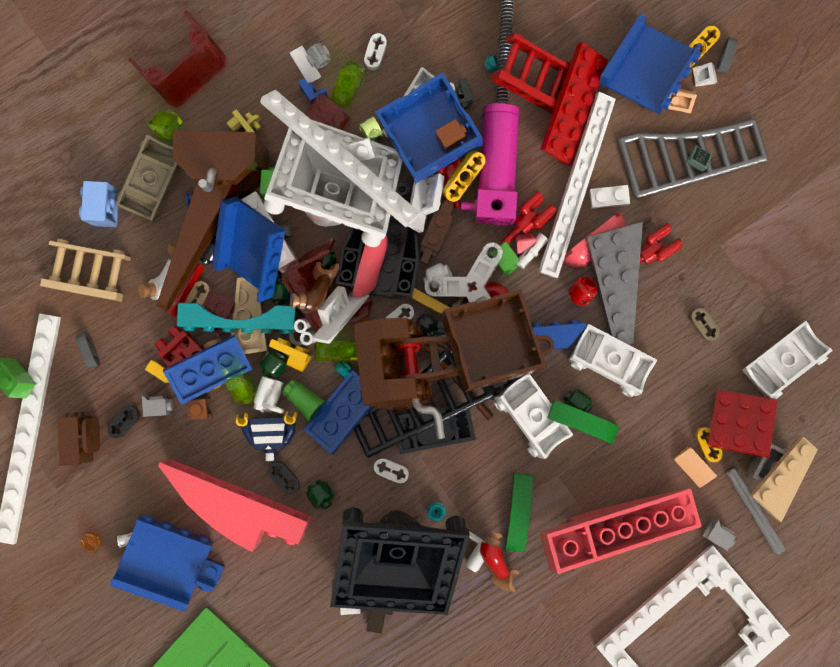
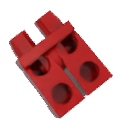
(179, 348)

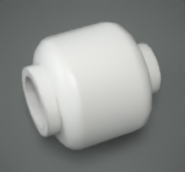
(437, 270)

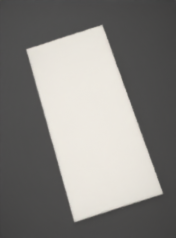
(310, 73)

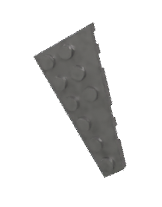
(616, 269)

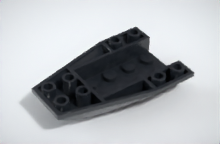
(400, 261)

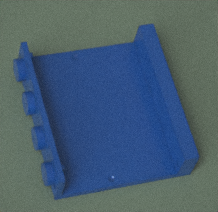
(649, 67)
(248, 245)
(162, 562)

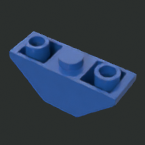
(561, 335)

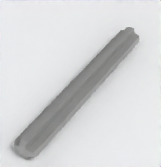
(755, 511)

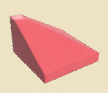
(524, 241)

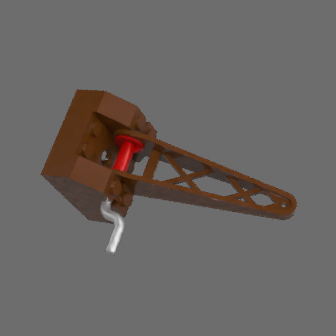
(223, 168)
(391, 369)

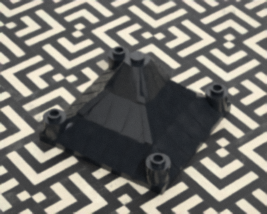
(398, 563)

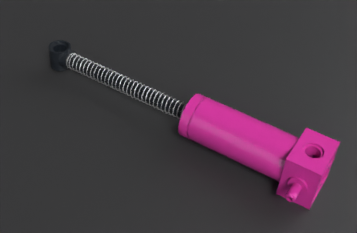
(499, 145)

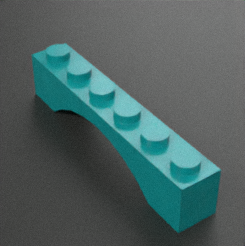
(197, 316)

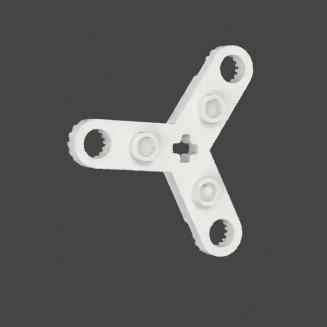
(480, 273)

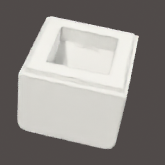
(705, 74)

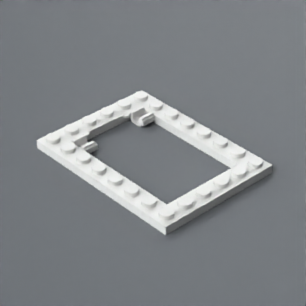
(716, 569)

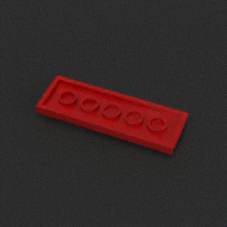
(574, 104)

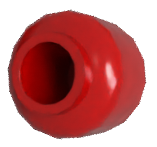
(583, 291)

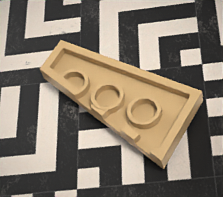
(247, 308)
(783, 480)

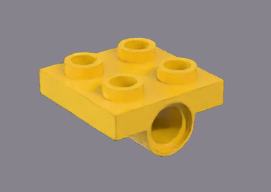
(298, 356)

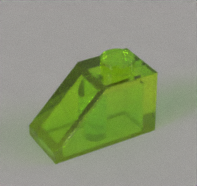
(348, 83)
(164, 124)
(336, 351)
(241, 389)

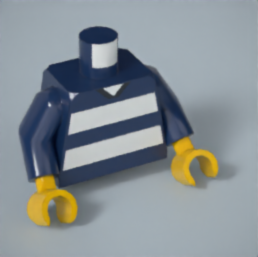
(268, 433)

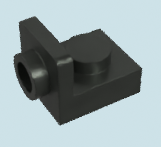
(465, 93)

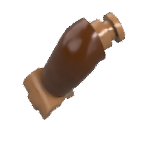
(314, 298)

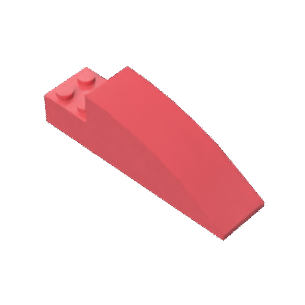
(234, 510)
(618, 529)

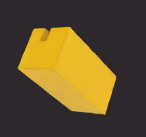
(157, 370)

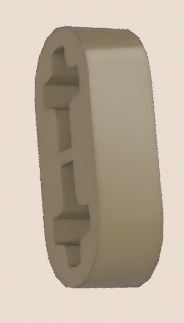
(708, 322)

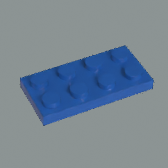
(207, 369)
(339, 414)

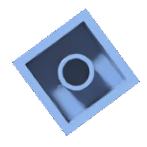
(99, 204)

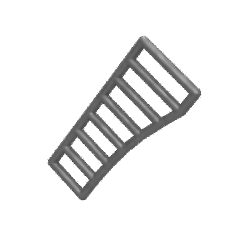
(691, 177)

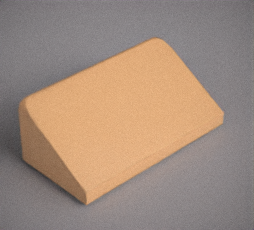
(683, 101)
(694, 467)

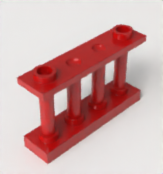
(519, 85)

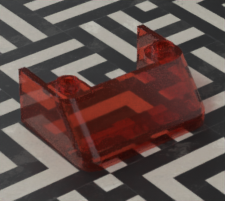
(191, 71)
(300, 278)

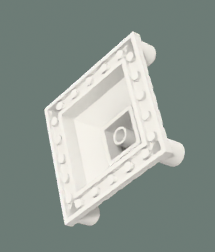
(324, 193)

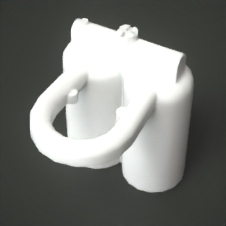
(306, 338)
(268, 395)
(475, 560)

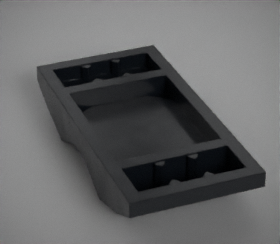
(456, 430)

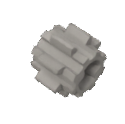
(318, 55)

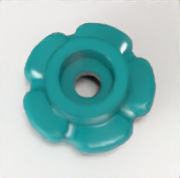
(491, 63)
(342, 369)
(436, 516)

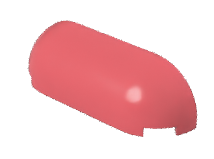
(579, 255)
(369, 268)

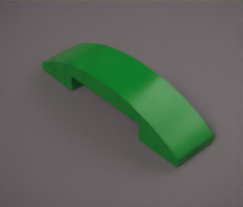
(583, 421)
(519, 512)

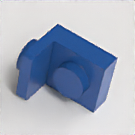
(310, 91)
(209, 575)

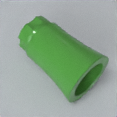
(303, 399)

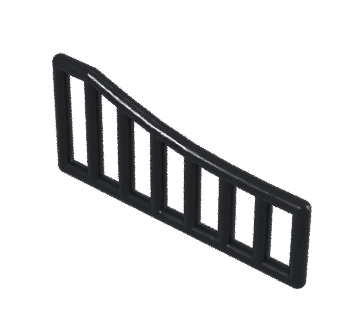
(419, 426)

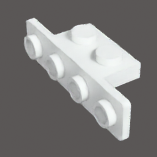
(426, 199)
(336, 313)

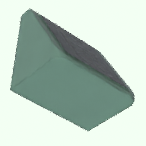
(699, 158)

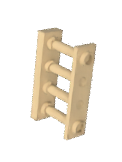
(92, 288)

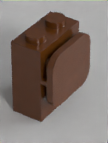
(77, 438)

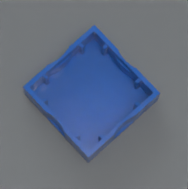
(412, 125)

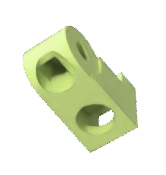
(371, 129)

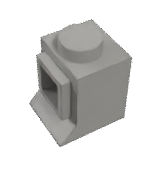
(156, 405)
(719, 534)

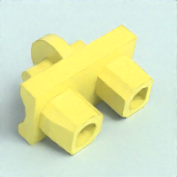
(238, 121)

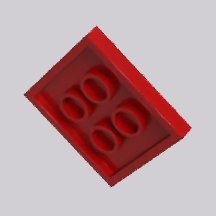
(742, 423)

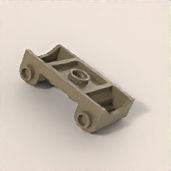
(148, 179)

